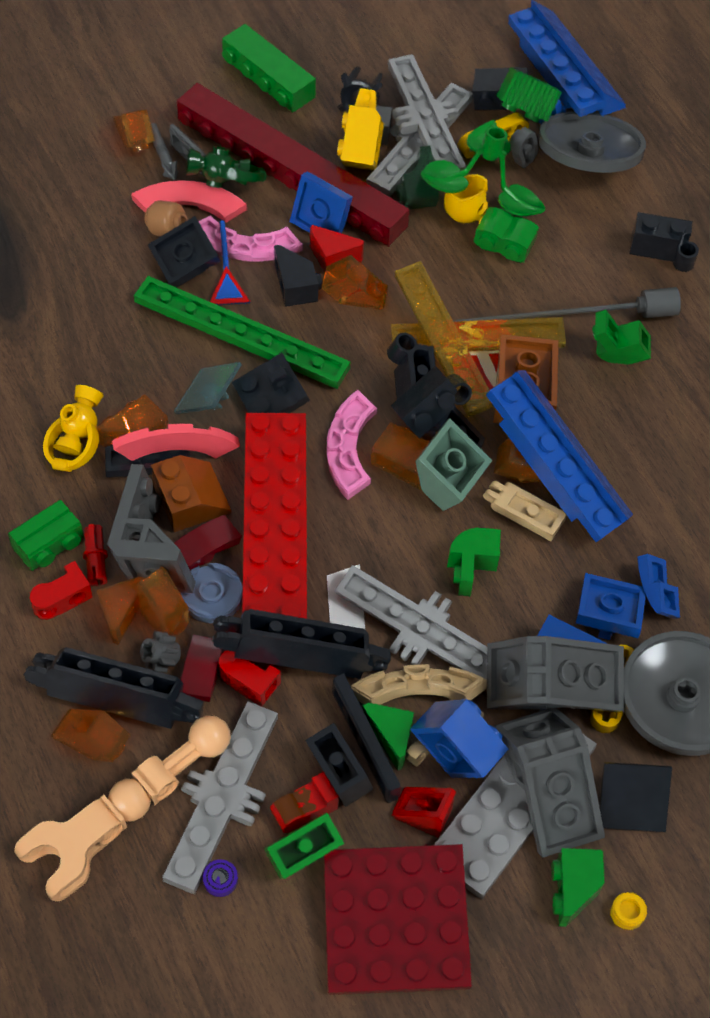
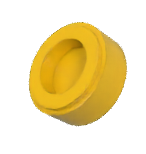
(628, 911)

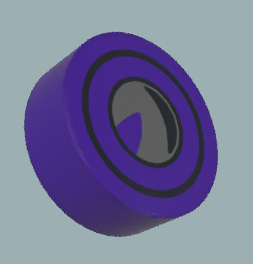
(220, 878)

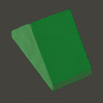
(391, 729)

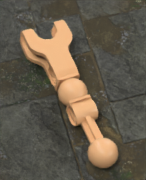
(107, 817)

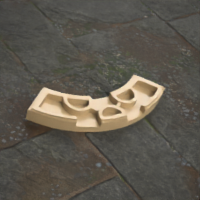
(417, 681)

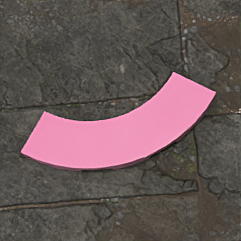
(250, 248)
(342, 444)

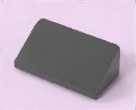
(183, 143)

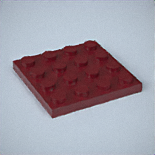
(396, 920)

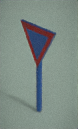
(228, 289)

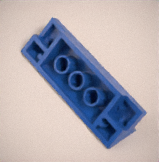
(563, 62)
(557, 456)

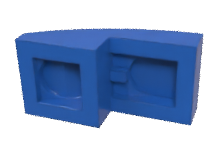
(662, 596)

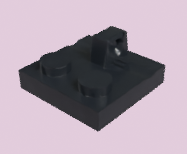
(184, 252)
(271, 388)

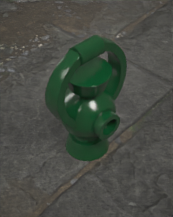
(220, 167)

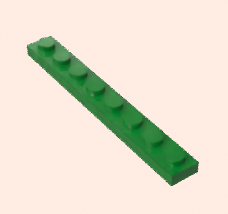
(241, 331)

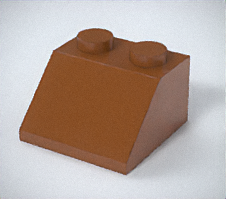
(189, 491)

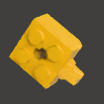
(362, 133)

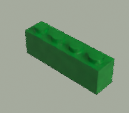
(269, 68)

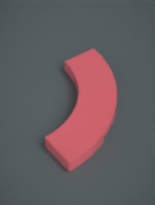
(207, 198)
(180, 436)

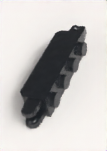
(299, 643)
(114, 687)

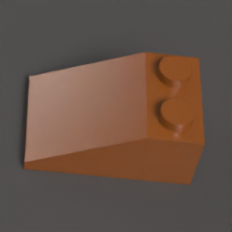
(534, 356)

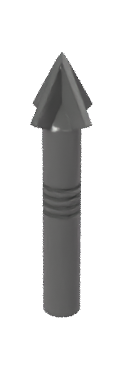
(167, 163)

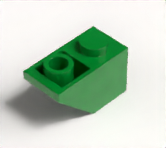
(579, 881)

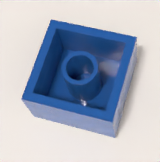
(460, 738)

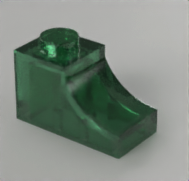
(413, 188)

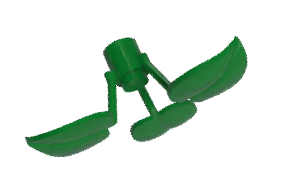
(491, 143)

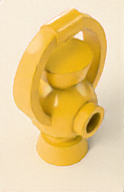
(77, 422)

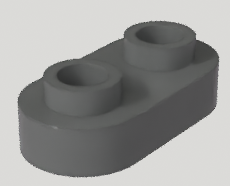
(524, 146)

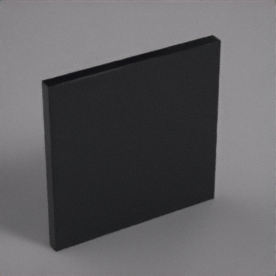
(635, 796)

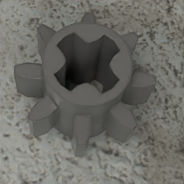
(160, 652)

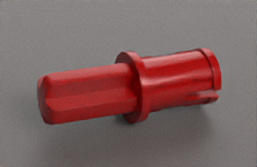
(95, 554)

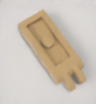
(525, 509)

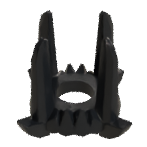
(352, 85)

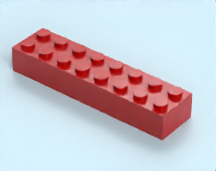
(275, 514)

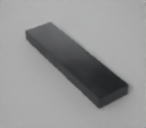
(366, 738)

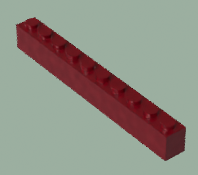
(287, 160)

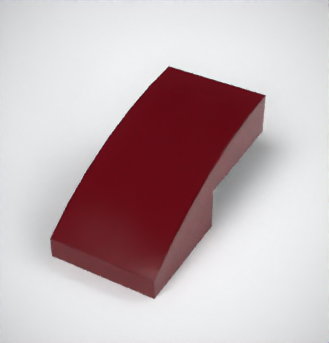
(204, 541)
(201, 668)

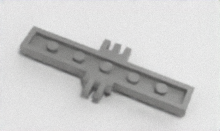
(423, 112)
(404, 155)
(420, 626)
(221, 797)

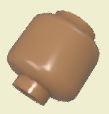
(164, 216)

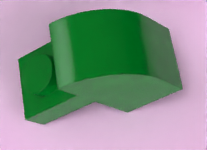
(621, 343)
(473, 551)

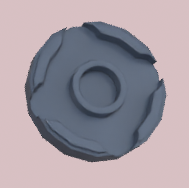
(215, 593)

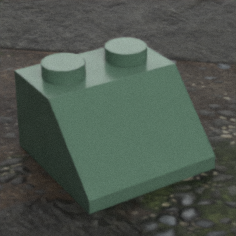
(450, 466)

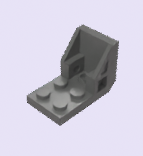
(138, 542)
(555, 674)
(558, 779)

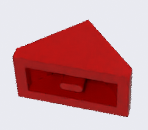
(333, 246)
(425, 808)

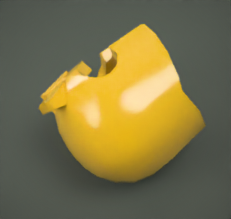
(470, 203)

